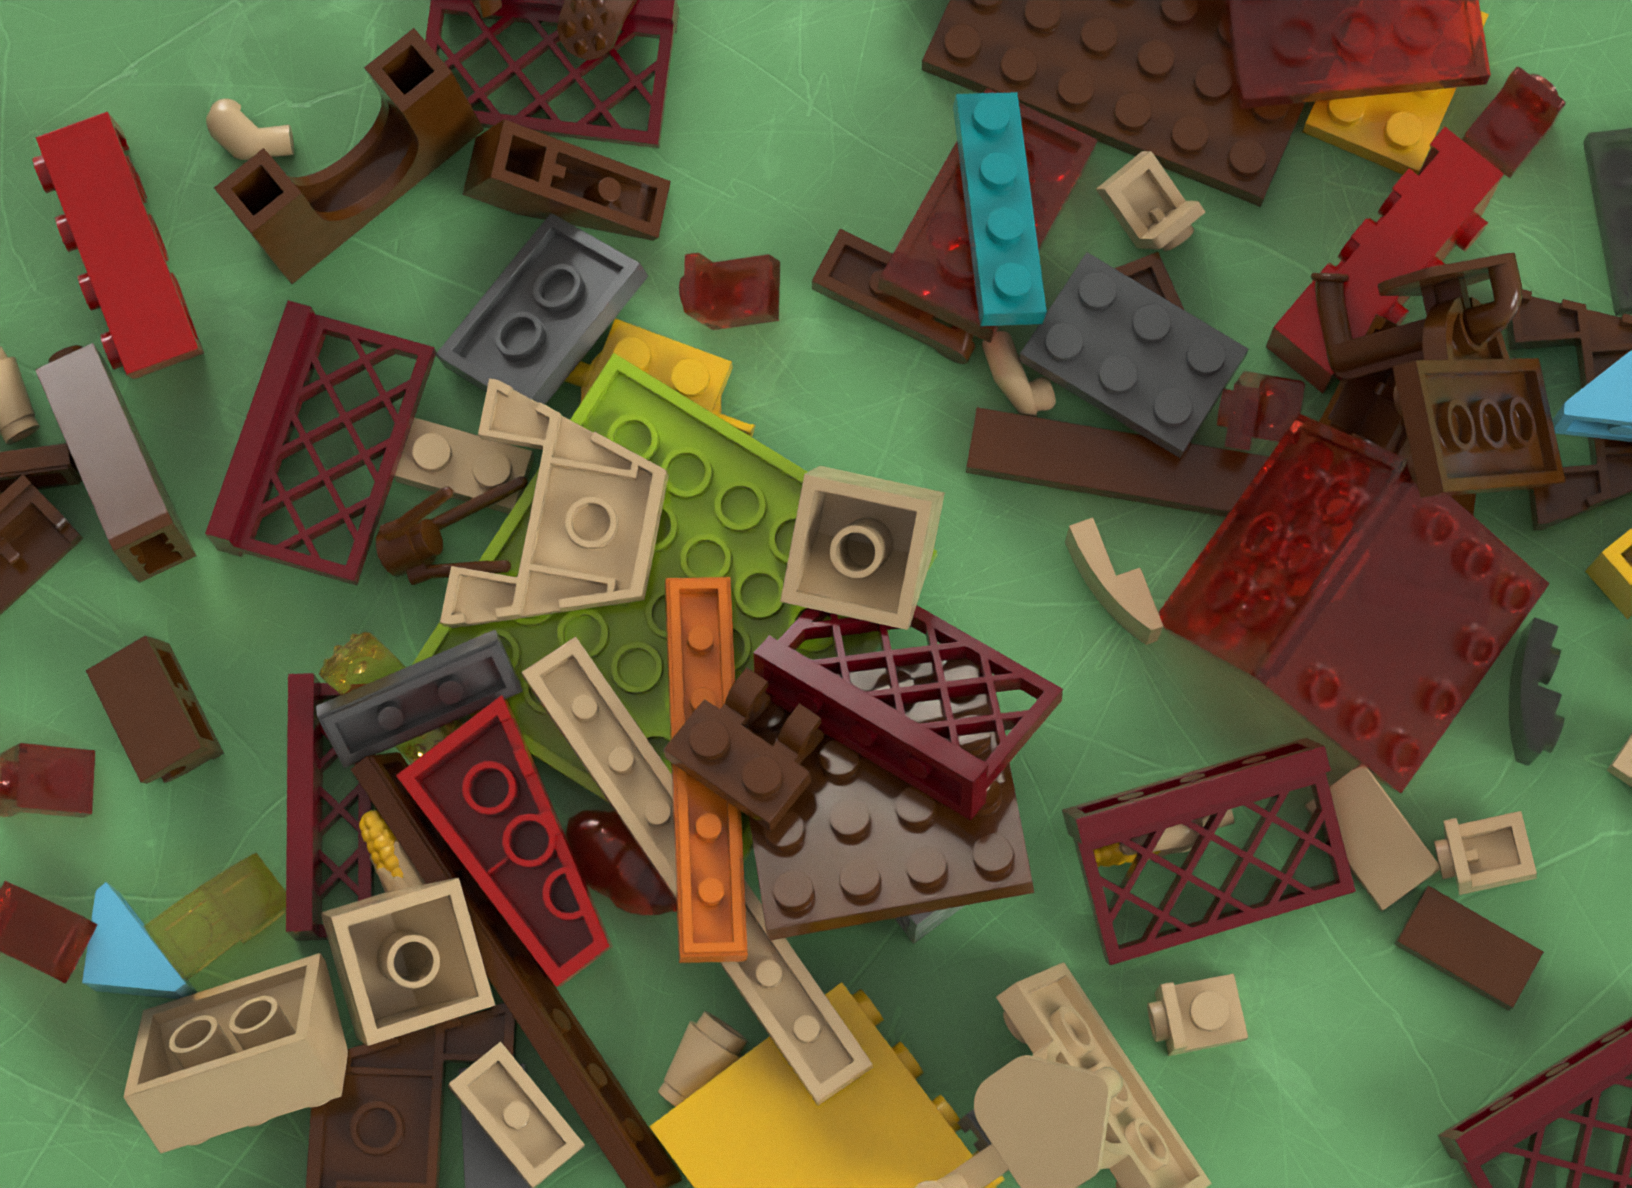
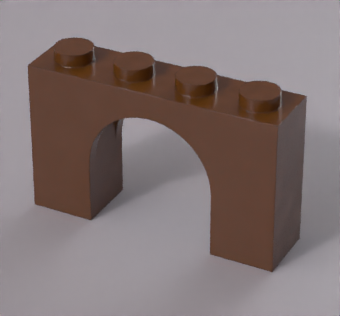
(417, 129)

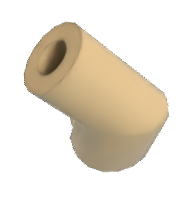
(242, 136)
(1011, 378)

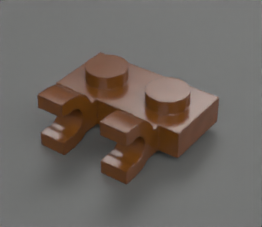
(738, 763)

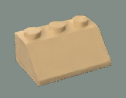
(237, 1055)

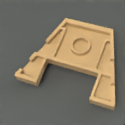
(587, 523)

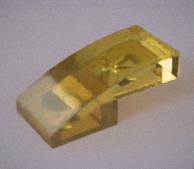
(218, 915)

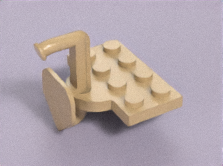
(1070, 1102)

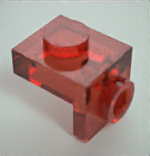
(731, 290)
(1259, 408)
(46, 780)

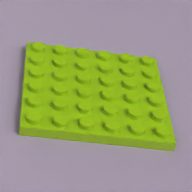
(722, 516)

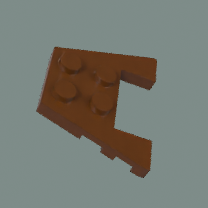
(1599, 344)
(392, 1105)

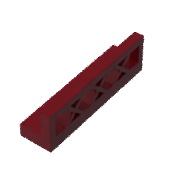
(306, 819)

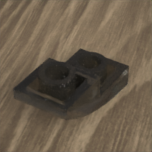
(1531, 706)

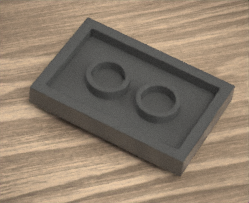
(543, 312)
(1133, 355)

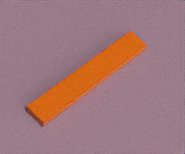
(705, 825)

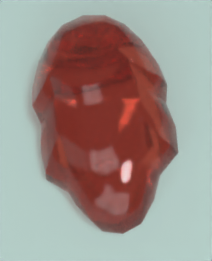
(616, 864)

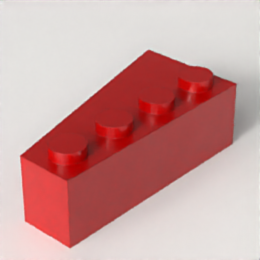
(1415, 231)
(117, 245)
(503, 828)

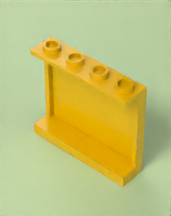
(765, 1130)

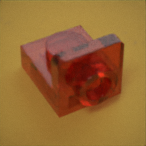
(1515, 121)

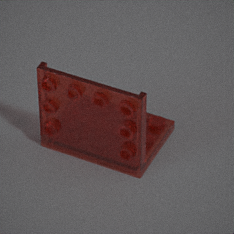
(1354, 597)

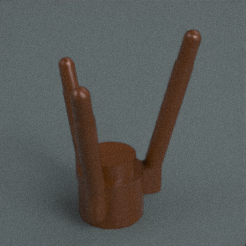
(412, 544)

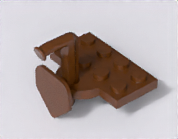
(1465, 405)

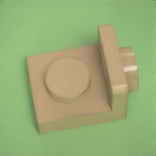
(1197, 1015)

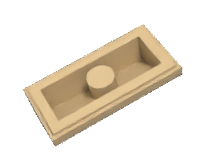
(1378, 839)

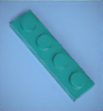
(999, 209)

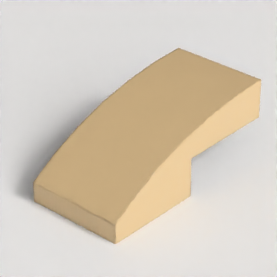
(1124, 595)

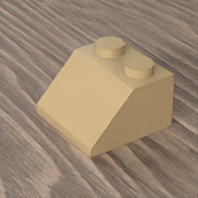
(861, 546)
(407, 960)

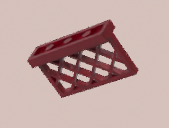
(646, 19)
(269, 428)
(885, 733)
(1198, 795)
(1541, 1101)

